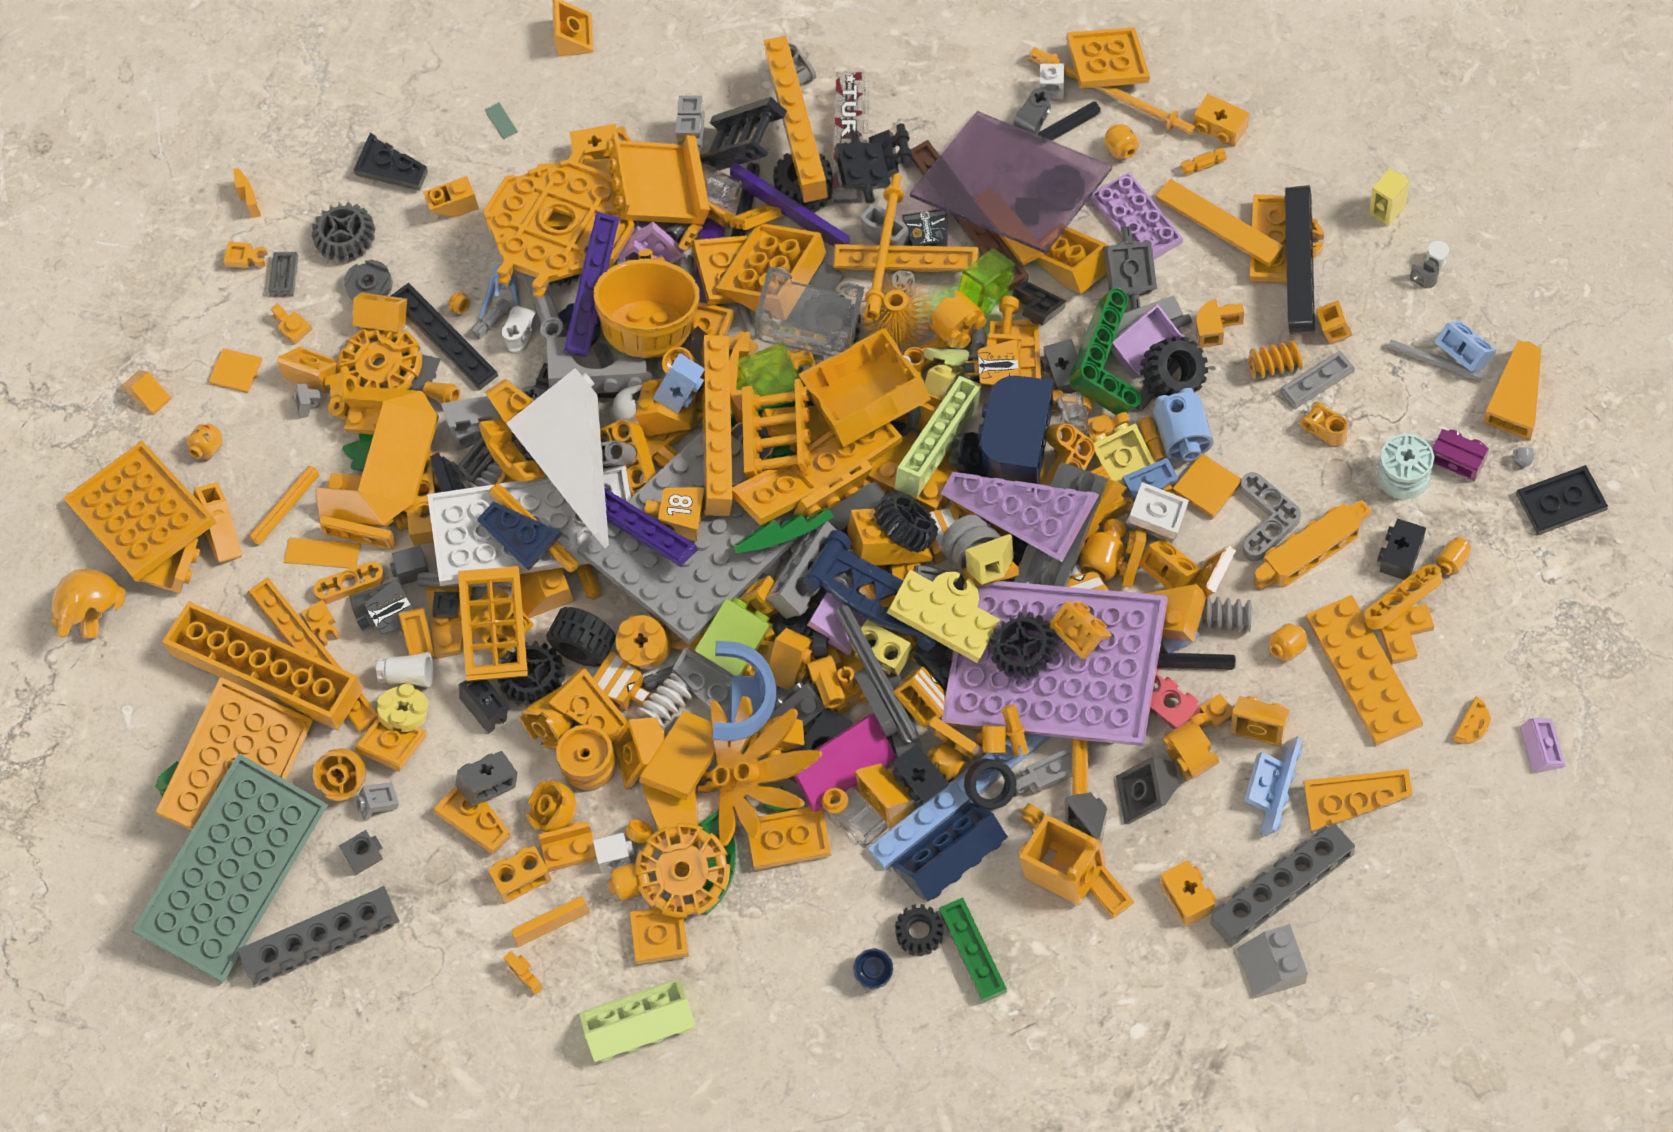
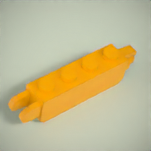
(1312, 545)

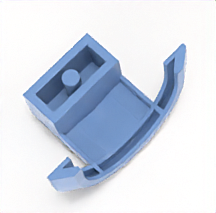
(759, 688)

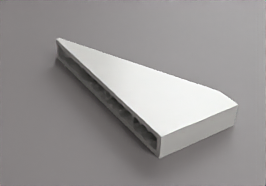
(565, 441)

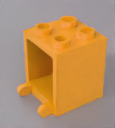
(1073, 867)

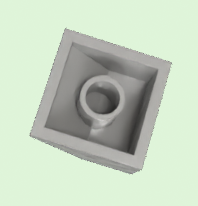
(1273, 961)

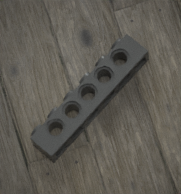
(1234, 929)
(305, 932)

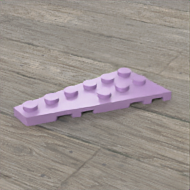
(1033, 512)

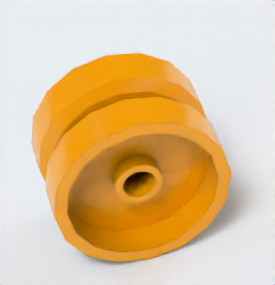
(586, 757)

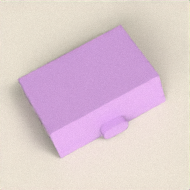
(1139, 336)

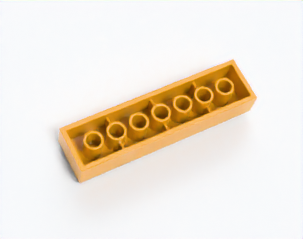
(263, 665)

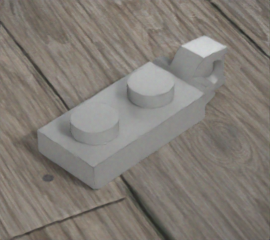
(1046, 772)

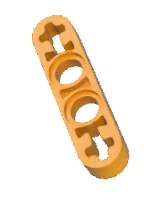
(1381, 613)

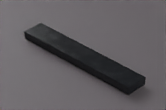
(446, 337)

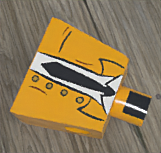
(995, 363)

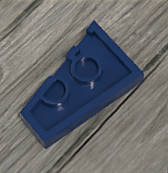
(519, 534)

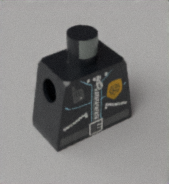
(927, 228)

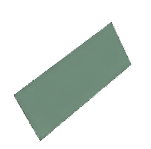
(501, 120)

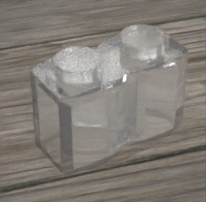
(859, 819)

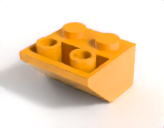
(502, 612)

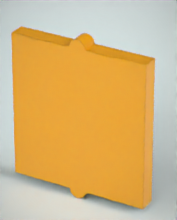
(235, 370)

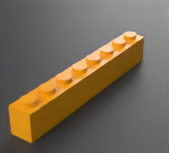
(796, 120)
(716, 426)

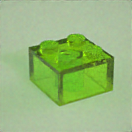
(987, 280)
(769, 371)

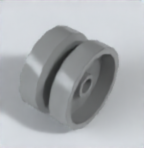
(965, 534)

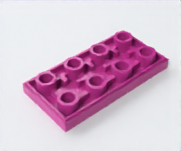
(852, 749)

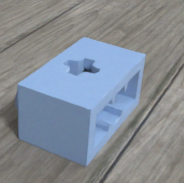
(678, 384)

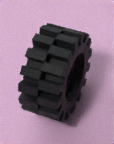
(919, 915)

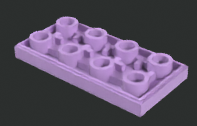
(1127, 204)

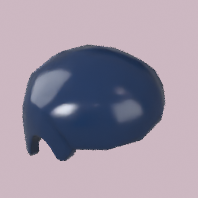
(873, 968)

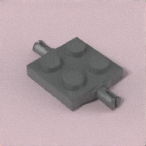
(1130, 267)

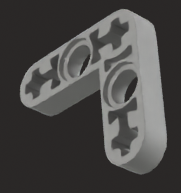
(1276, 519)

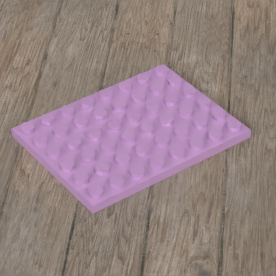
(1077, 697)

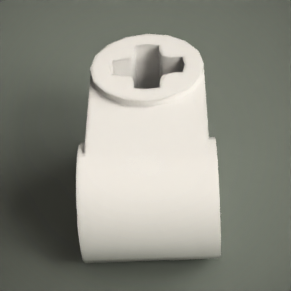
(519, 328)

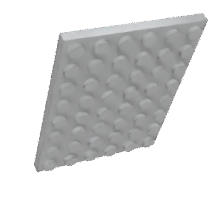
(690, 594)

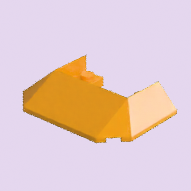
(396, 460)

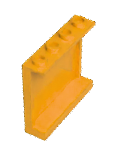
(658, 181)

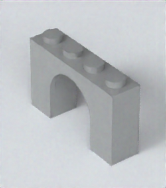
(622, 374)

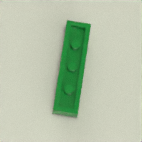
(973, 950)

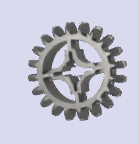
(342, 239)

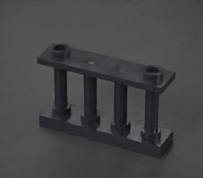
(742, 120)

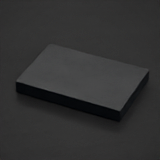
(1562, 500)

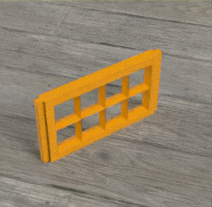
(490, 576)

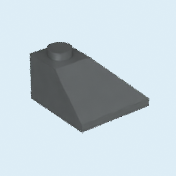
(1146, 787)
(1086, 814)

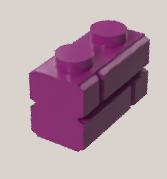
(1459, 454)

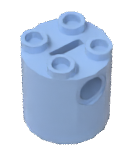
(1183, 425)

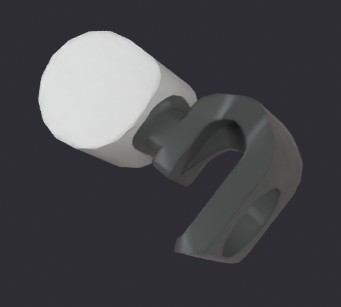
(1435, 261)

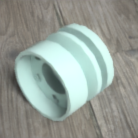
(1403, 478)

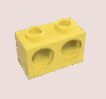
(886, 643)

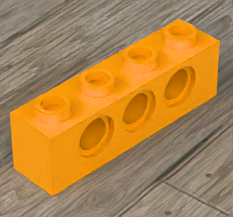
(421, 528)

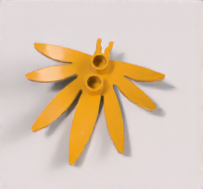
(742, 773)

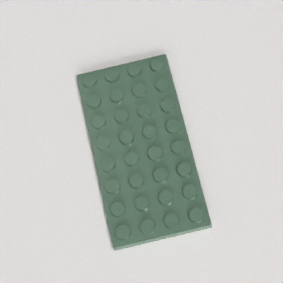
(229, 868)

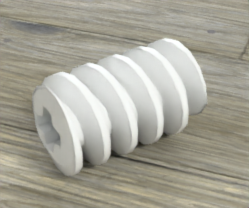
(665, 699)

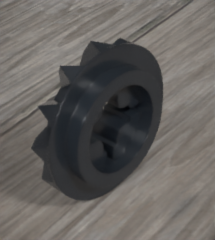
(781, 623)

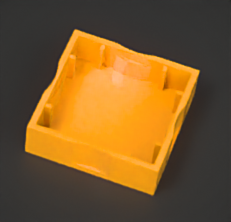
(864, 387)

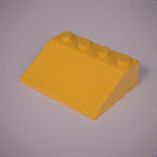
(774, 247)
(885, 470)

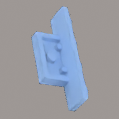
(1271, 783)

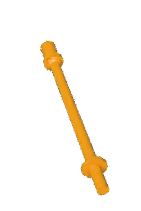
(1172, 120)
(875, 298)

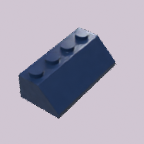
(950, 851)

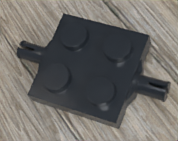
(862, 166)

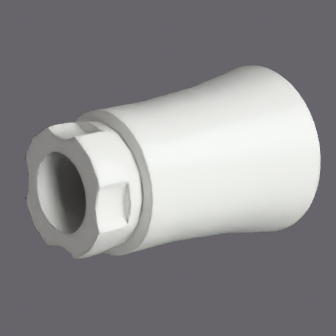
(406, 669)

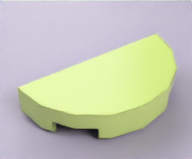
(952, 357)

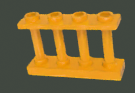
(753, 423)

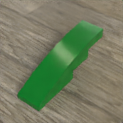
(773, 534)

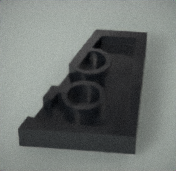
(385, 164)

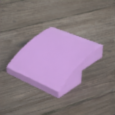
(828, 624)

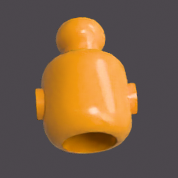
(1104, 550)

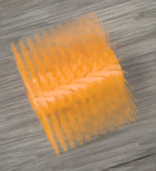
(900, 314)

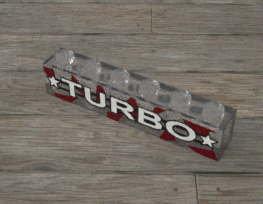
(849, 115)

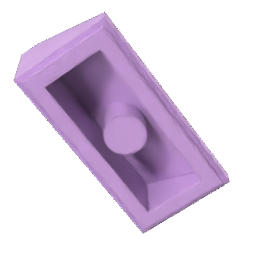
(1542, 745)

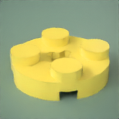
(402, 696)

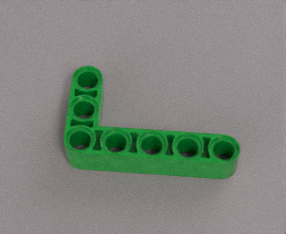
(1088, 372)

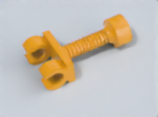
(1008, 306)

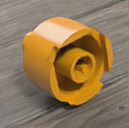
(957, 320)
(653, 652)
(1190, 749)

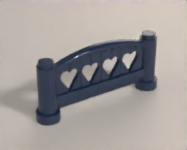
(836, 560)

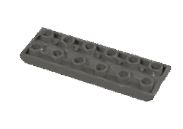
(1042, 568)

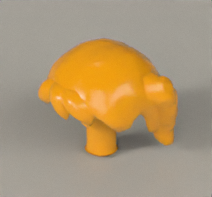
(83, 599)

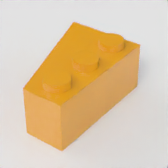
(1182, 612)

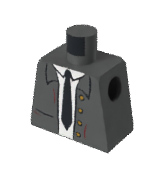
(385, 609)

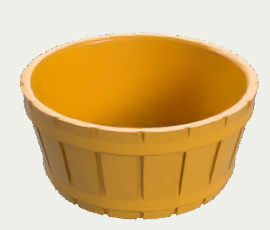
(646, 306)

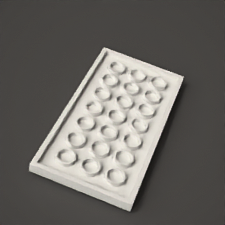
(466, 545)

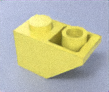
(942, 378)
(990, 559)

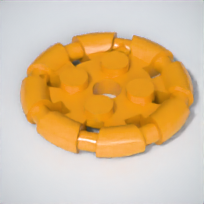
(392, 352)
(682, 886)

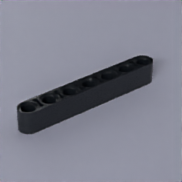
(1299, 260)

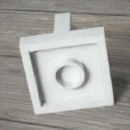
(1157, 512)

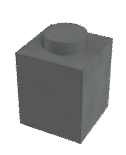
(408, 564)

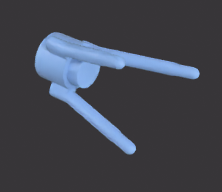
(494, 283)

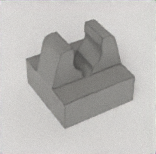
(306, 399)

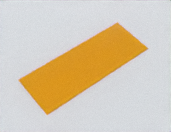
(322, 553)

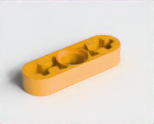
(364, 570)

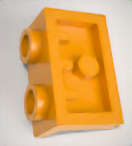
(1079, 628)
(568, 846)

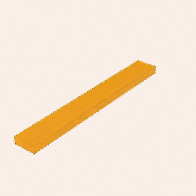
(302, 638)

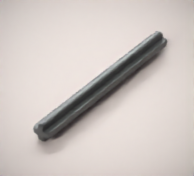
(876, 674)

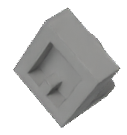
(376, 799)

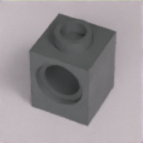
(355, 844)

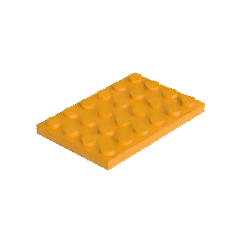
(139, 510)
(230, 725)

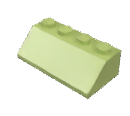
(637, 1020)

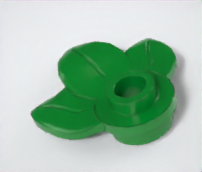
(358, 451)

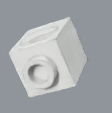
(1052, 79)
(613, 852)

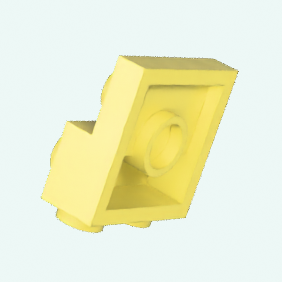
(1121, 452)

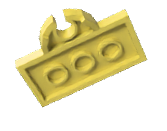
(945, 612)

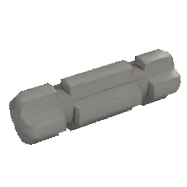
(491, 318)

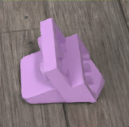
(651, 238)

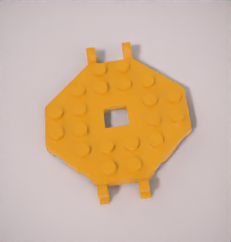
(526, 202)

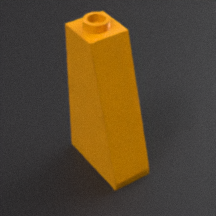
(1516, 394)
(669, 811)

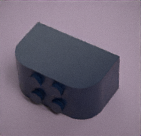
(1015, 428)

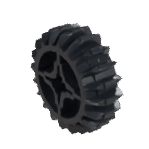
(906, 521)
(1004, 645)
(546, 662)

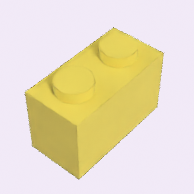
(1389, 196)

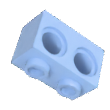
(1465, 346)

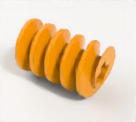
(1274, 358)

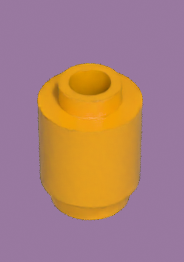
(1453, 556)

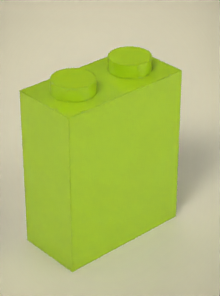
(734, 624)

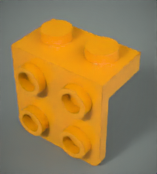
(175, 570)

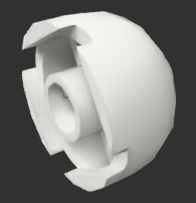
(626, 404)

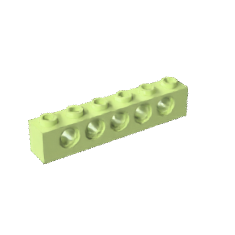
(937, 437)

